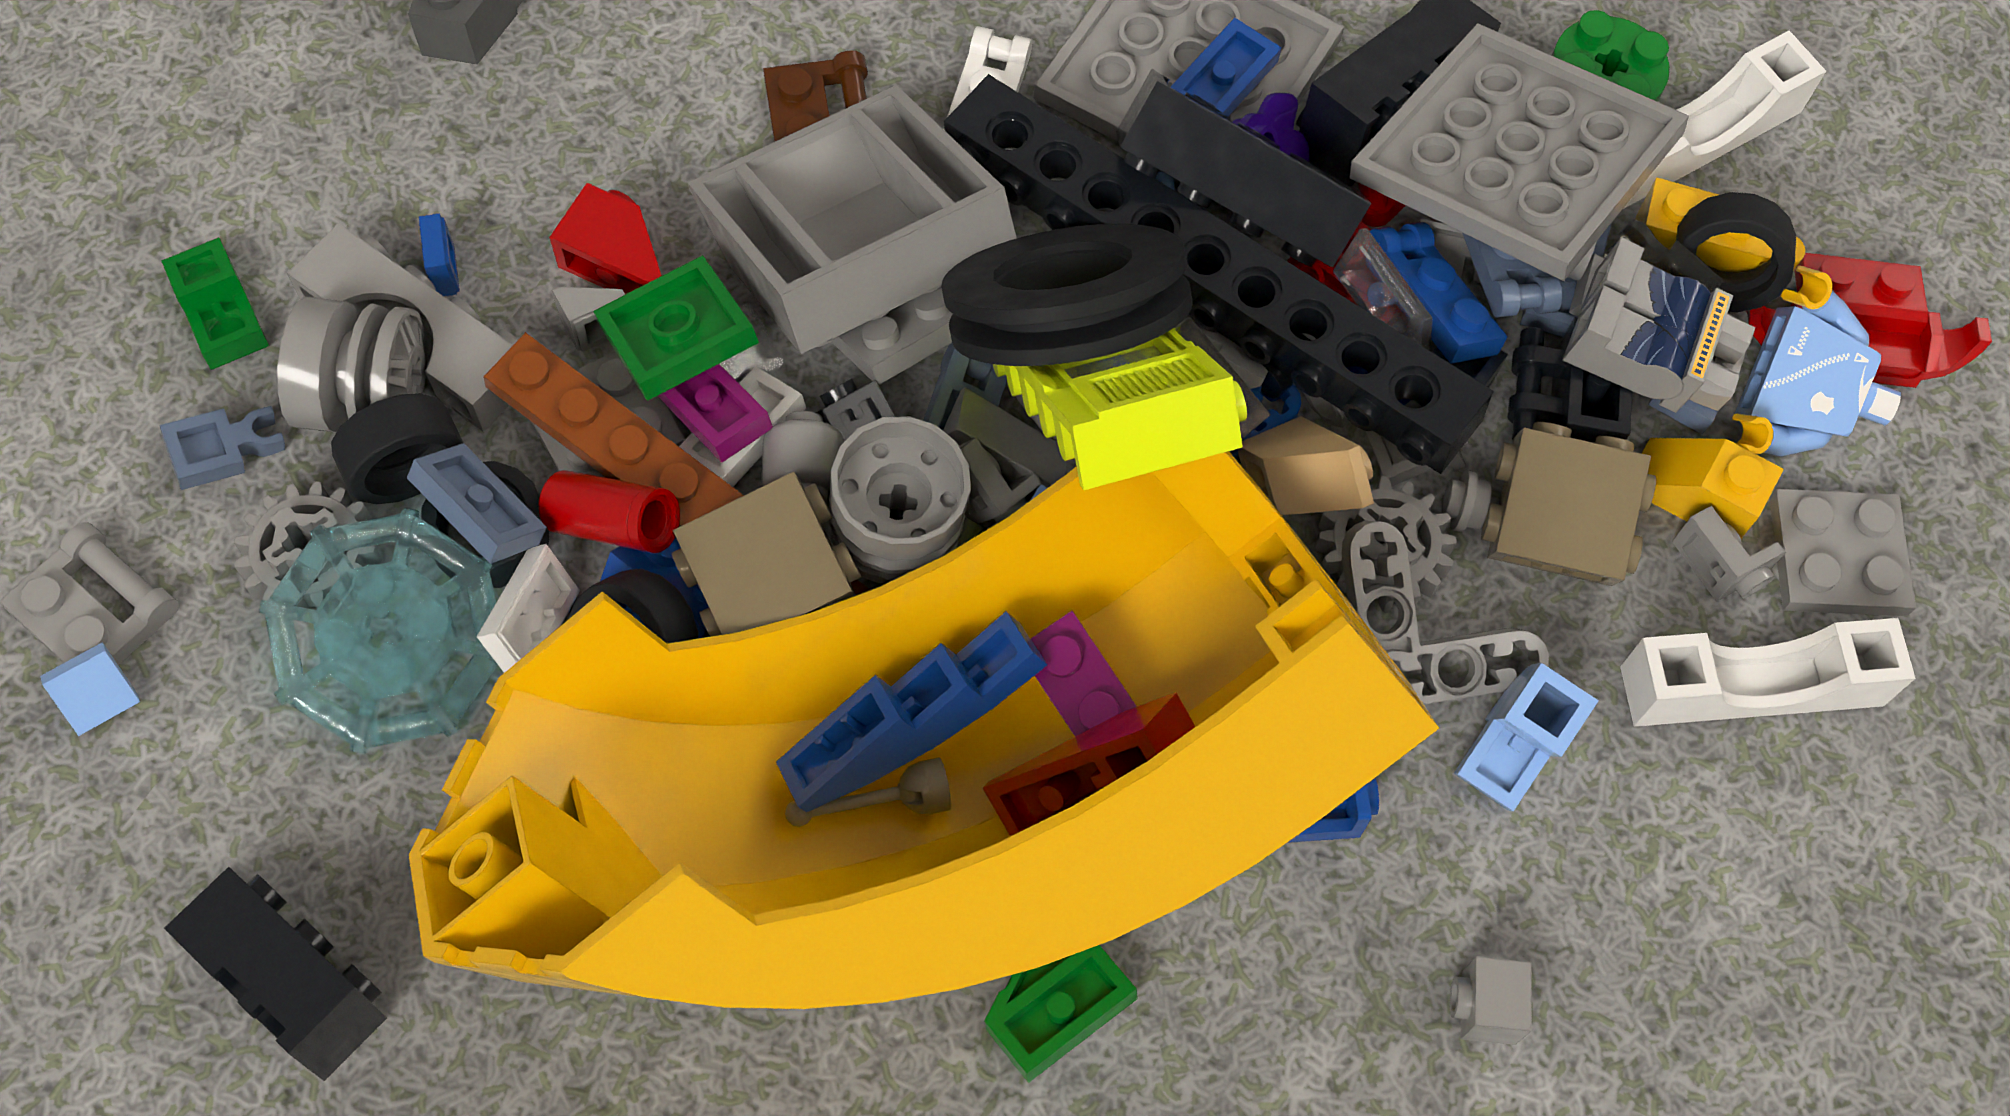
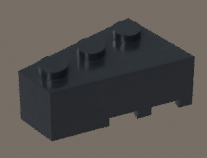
(278, 971)

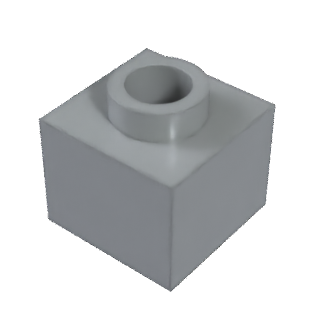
(1493, 1000)

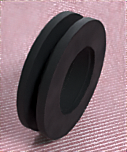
(1067, 294)

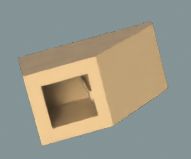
(1308, 468)

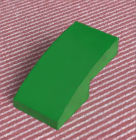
(215, 303)

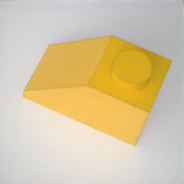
(1711, 473)

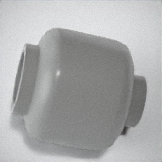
(804, 447)

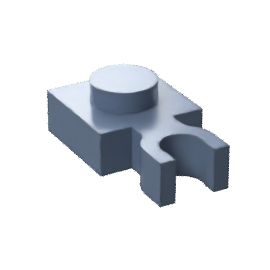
(212, 449)

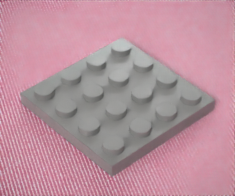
(1122, 40)
(1519, 150)

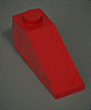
(1086, 763)

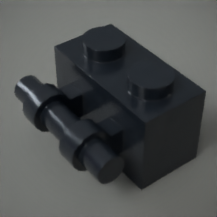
(1577, 399)

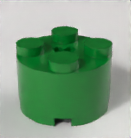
(1617, 52)

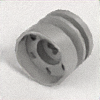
(344, 361)
(905, 468)

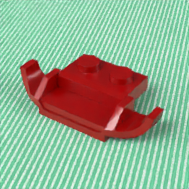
(1895, 314)

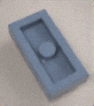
(476, 503)

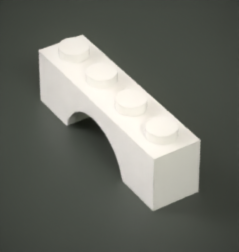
(1749, 100)
(1825, 671)

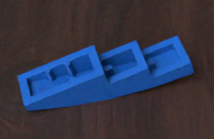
(896, 723)

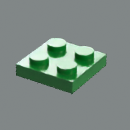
(675, 327)

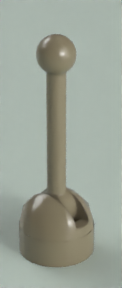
(920, 789)

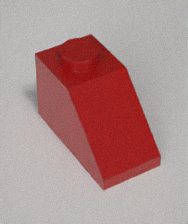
(605, 241)

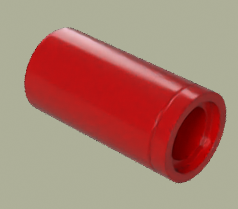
(609, 511)

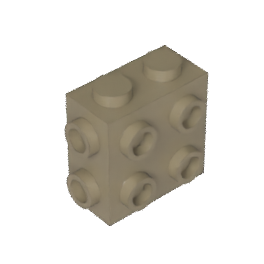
(1569, 504)
(764, 558)

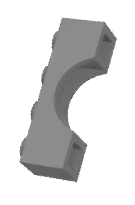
(463, 347)

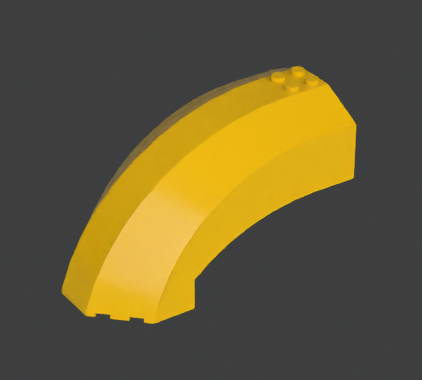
(635, 806)

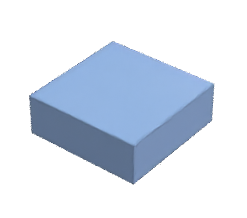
(90, 689)

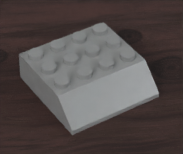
(851, 216)

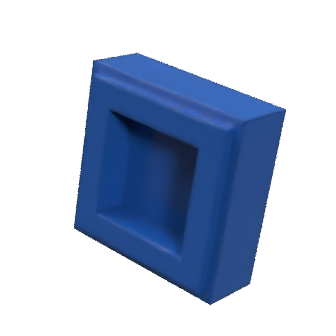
(439, 254)

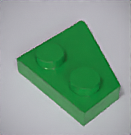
(1057, 1008)

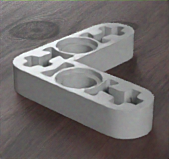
(1403, 638)

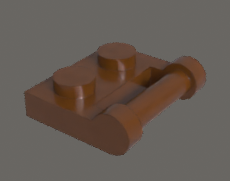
(798, 90)

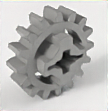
(1409, 517)
(284, 533)

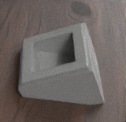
(576, 312)

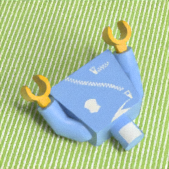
(1811, 375)

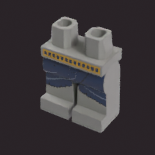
(1657, 332)

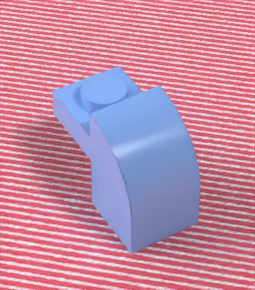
(1523, 729)

